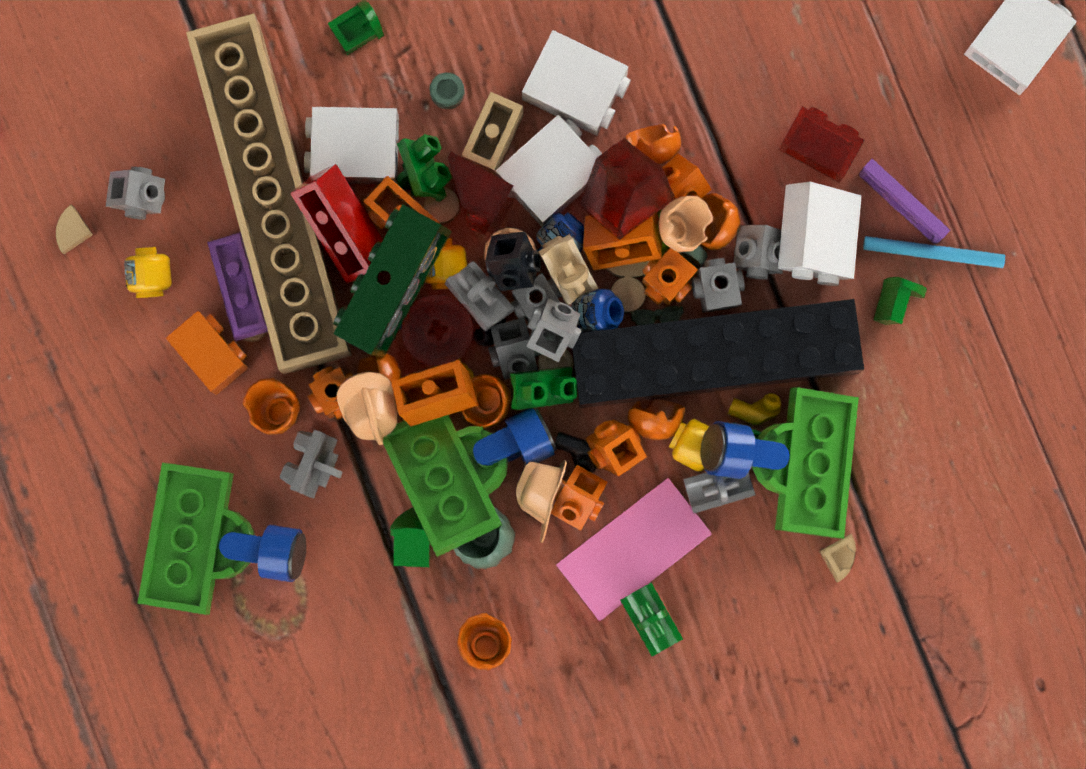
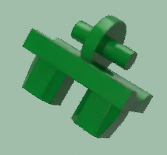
(421, 171)
(543, 388)
(651, 619)

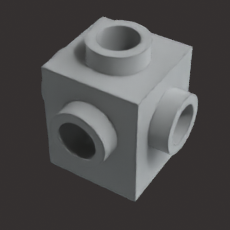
(135, 192)
(757, 250)
(712, 297)
(524, 307)
(553, 329)

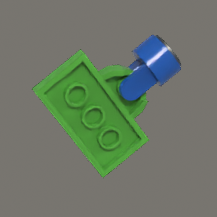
(799, 460)
(455, 471)
(202, 541)

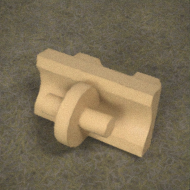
(567, 268)

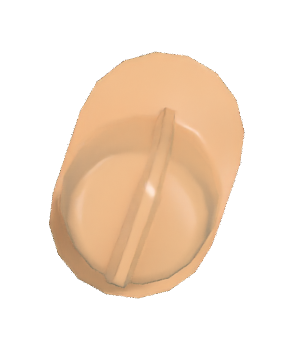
(368, 405)
(538, 489)

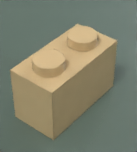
(493, 133)

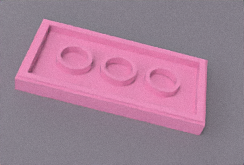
(633, 549)

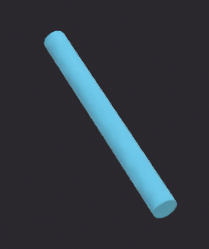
(934, 252)

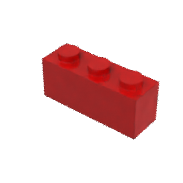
(338, 221)

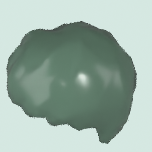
(489, 548)

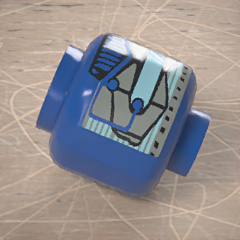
(561, 226)
(598, 310)

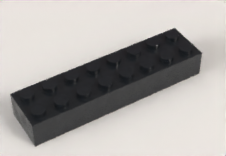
(717, 353)

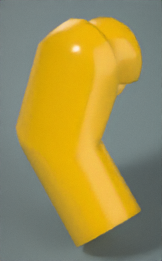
(758, 412)

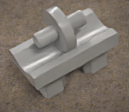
(479, 296)
(315, 465)
(712, 491)

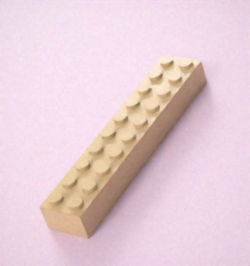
(260, 176)

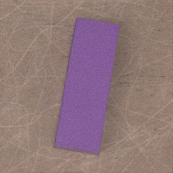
(903, 202)
(237, 286)

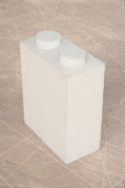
(1020, 40)
(576, 83)
(356, 140)
(550, 169)
(819, 233)

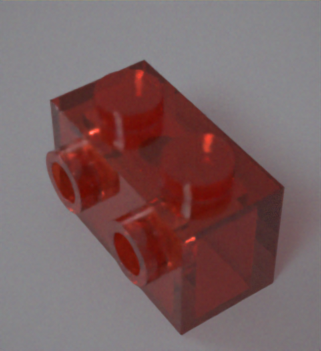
(822, 143)

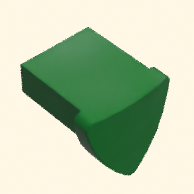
(356, 27)
(895, 299)
(410, 541)

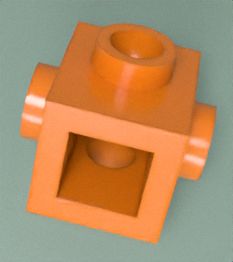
(685, 178)
(675, 267)
(319, 398)
(615, 447)
(574, 503)

